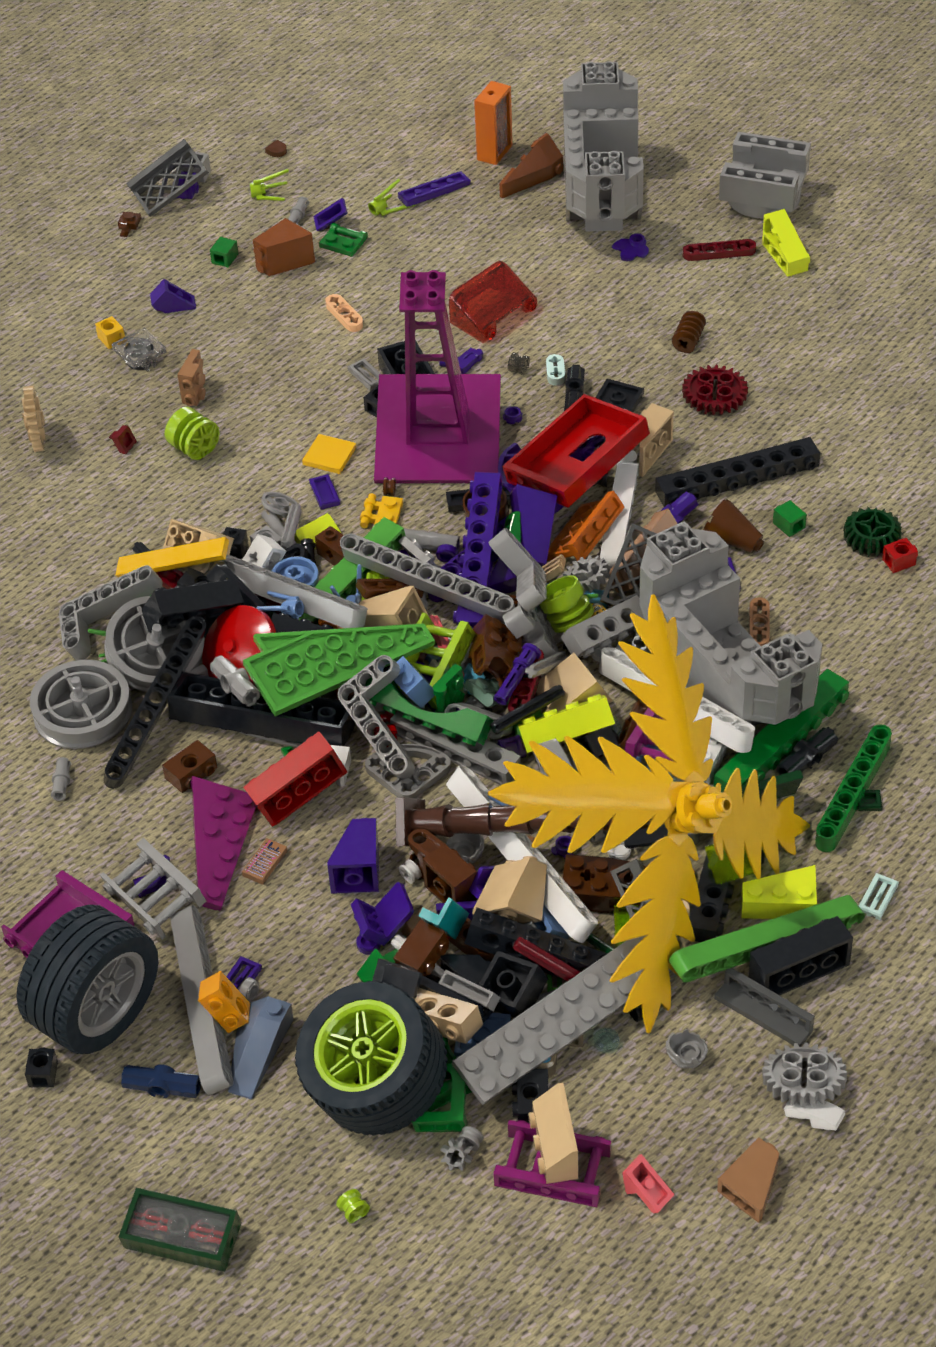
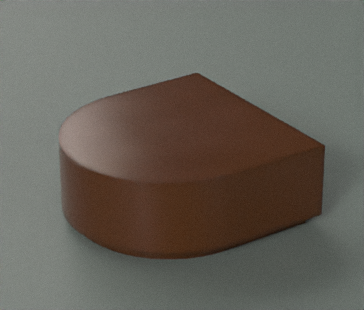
(276, 149)

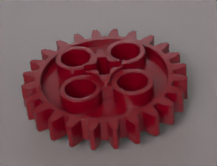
(730, 389)

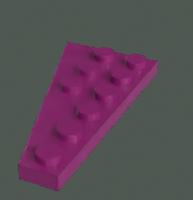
(220, 830)

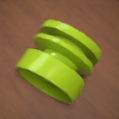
(192, 433)
(566, 603)

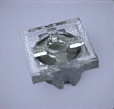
(138, 349)

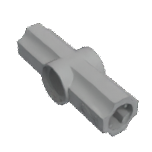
(235, 680)

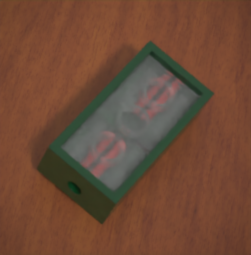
(180, 1229)

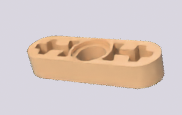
(343, 306)

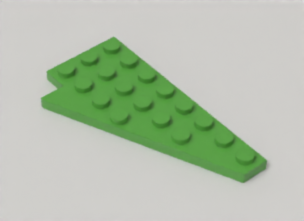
(315, 662)

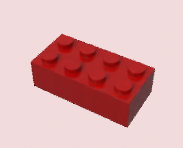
(295, 779)

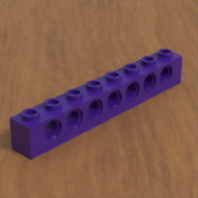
(490, 486)

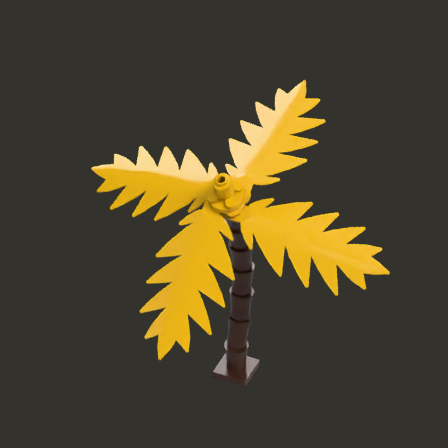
(633, 800)

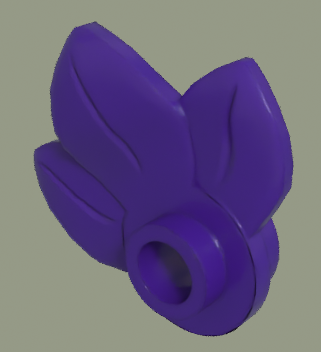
(632, 247)

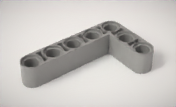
(530, 575)
(100, 602)
(372, 719)

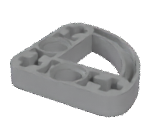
(413, 750)

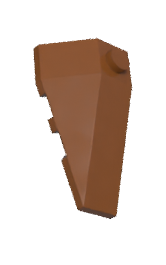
(537, 166)

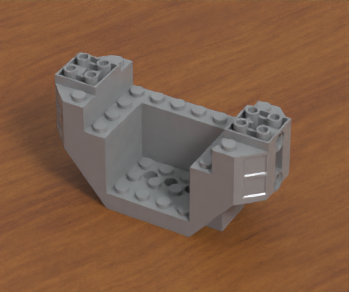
(602, 147)
(699, 589)

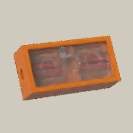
(493, 122)

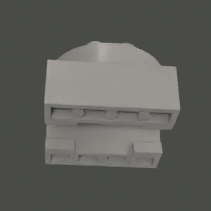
(764, 174)

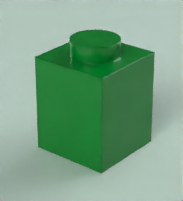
(224, 252)
(789, 518)

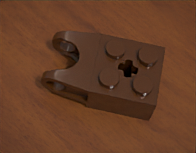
(493, 648)
(442, 868)
(593, 881)

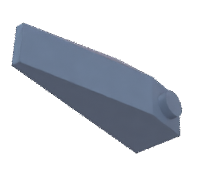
(258, 1043)

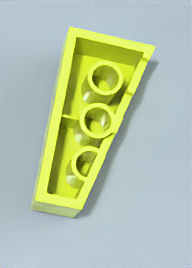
(571, 721)

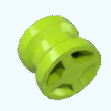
(352, 1205)

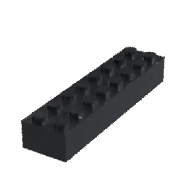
(204, 702)

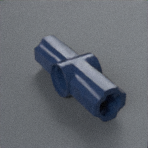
(161, 1081)

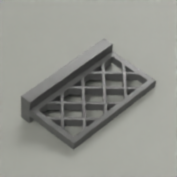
(161, 169)
(646, 533)

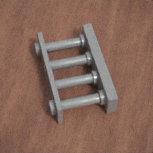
(161, 868)

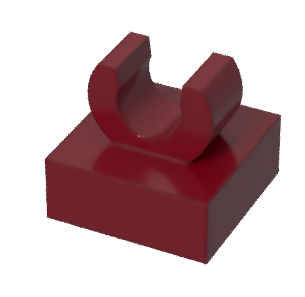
(123, 439)

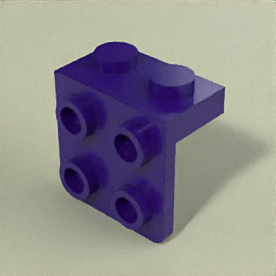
(386, 918)

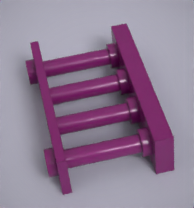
(535, 1183)

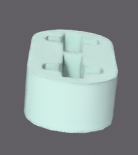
(559, 369)

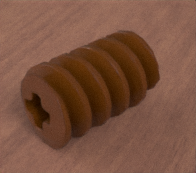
(688, 331)

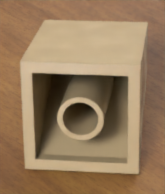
(394, 608)
(574, 679)
(515, 890)

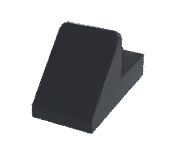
(398, 975)

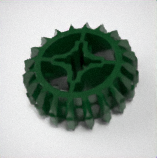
(859, 530)

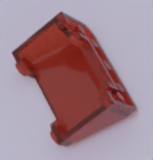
(488, 299)

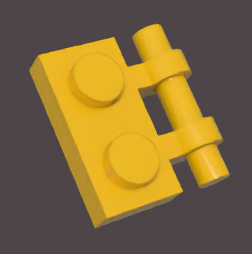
(388, 507)

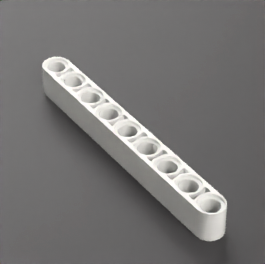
(725, 726)

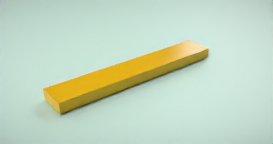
(175, 556)

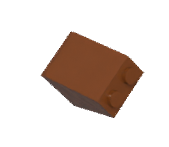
(283, 248)

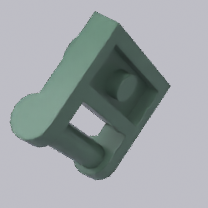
(484, 690)

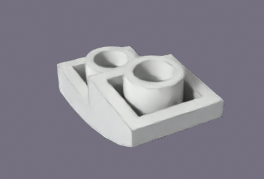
(821, 1116)

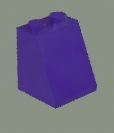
(356, 859)

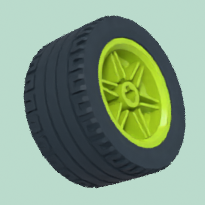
(354, 1038)

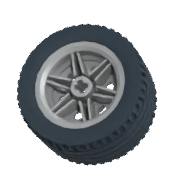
(87, 979)

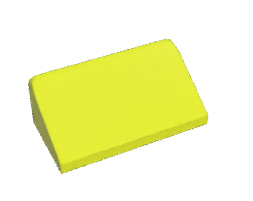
(314, 528)

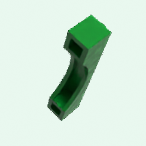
(466, 722)

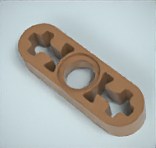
(763, 617)

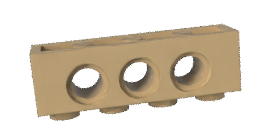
(453, 1017)

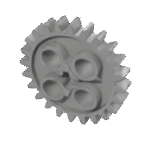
(824, 1074)

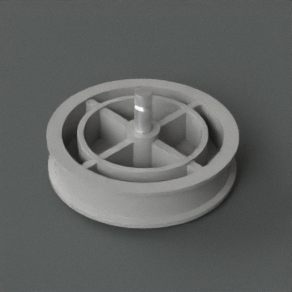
(137, 651)
(81, 704)

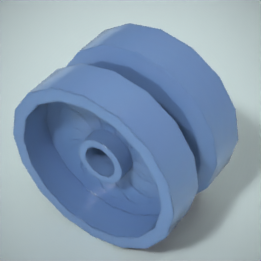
(299, 569)

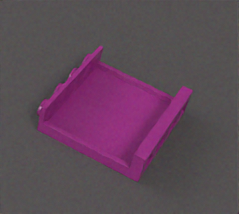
(62, 899)

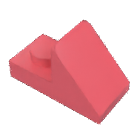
(649, 1186)

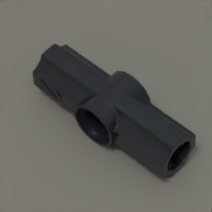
(574, 385)
(808, 752)

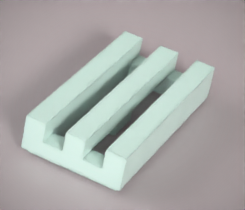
(870, 911)

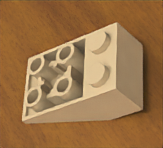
(184, 533)

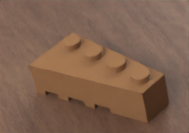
(659, 522)

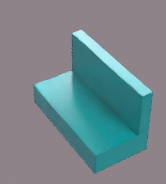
(450, 918)

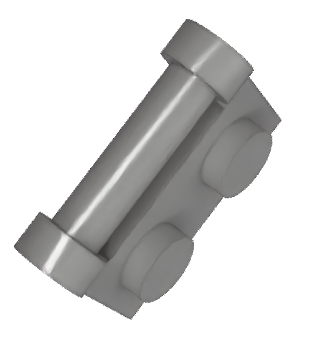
(414, 550)

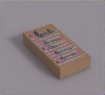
(264, 861)

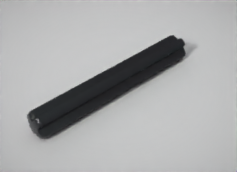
(527, 709)

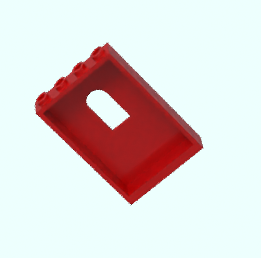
(547, 461)

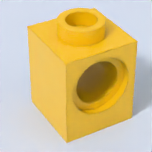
(109, 331)

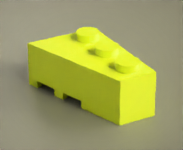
(784, 243)
(779, 894)

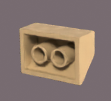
(554, 1136)

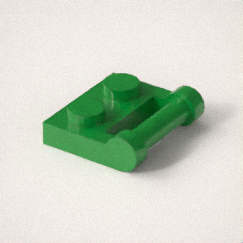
(342, 244)
(449, 688)

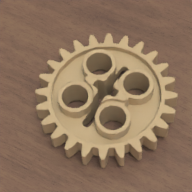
(33, 418)

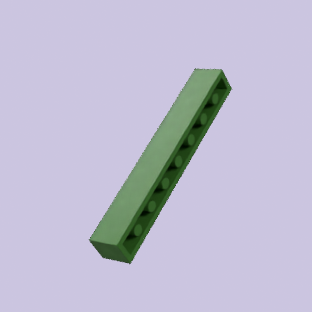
(344, 574)

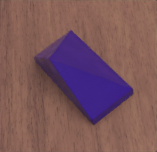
(330, 214)

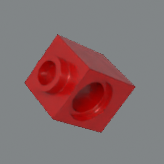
(900, 555)

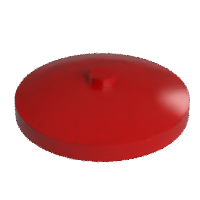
(233, 636)

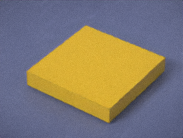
(329, 453)

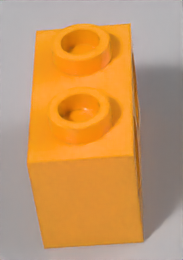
(224, 1002)

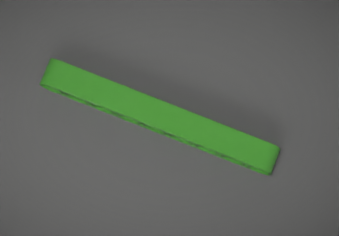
(735, 947)

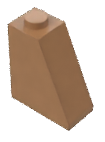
(750, 1178)

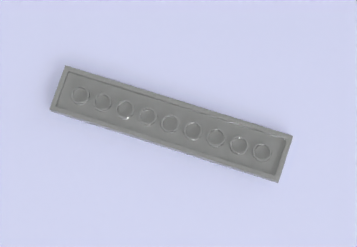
(547, 1026)

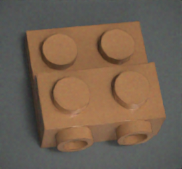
(192, 379)

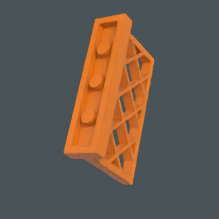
(586, 527)

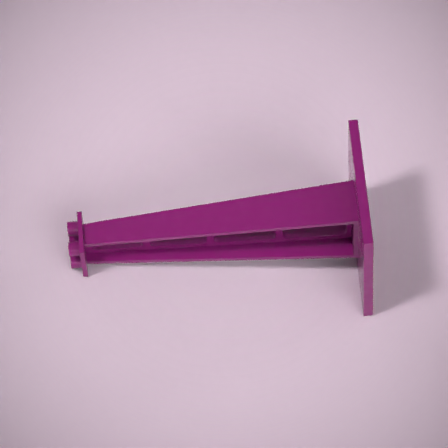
(434, 423)

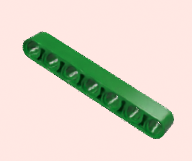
(852, 788)

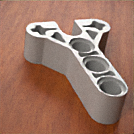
(532, 627)

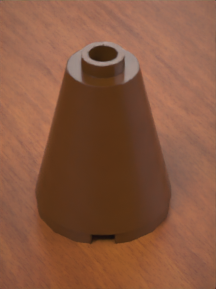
(734, 528)

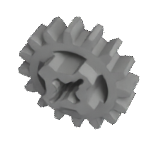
(589, 572)

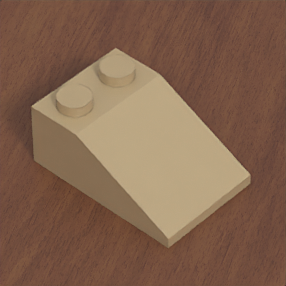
(661, 435)

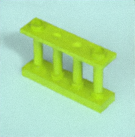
(453, 654)

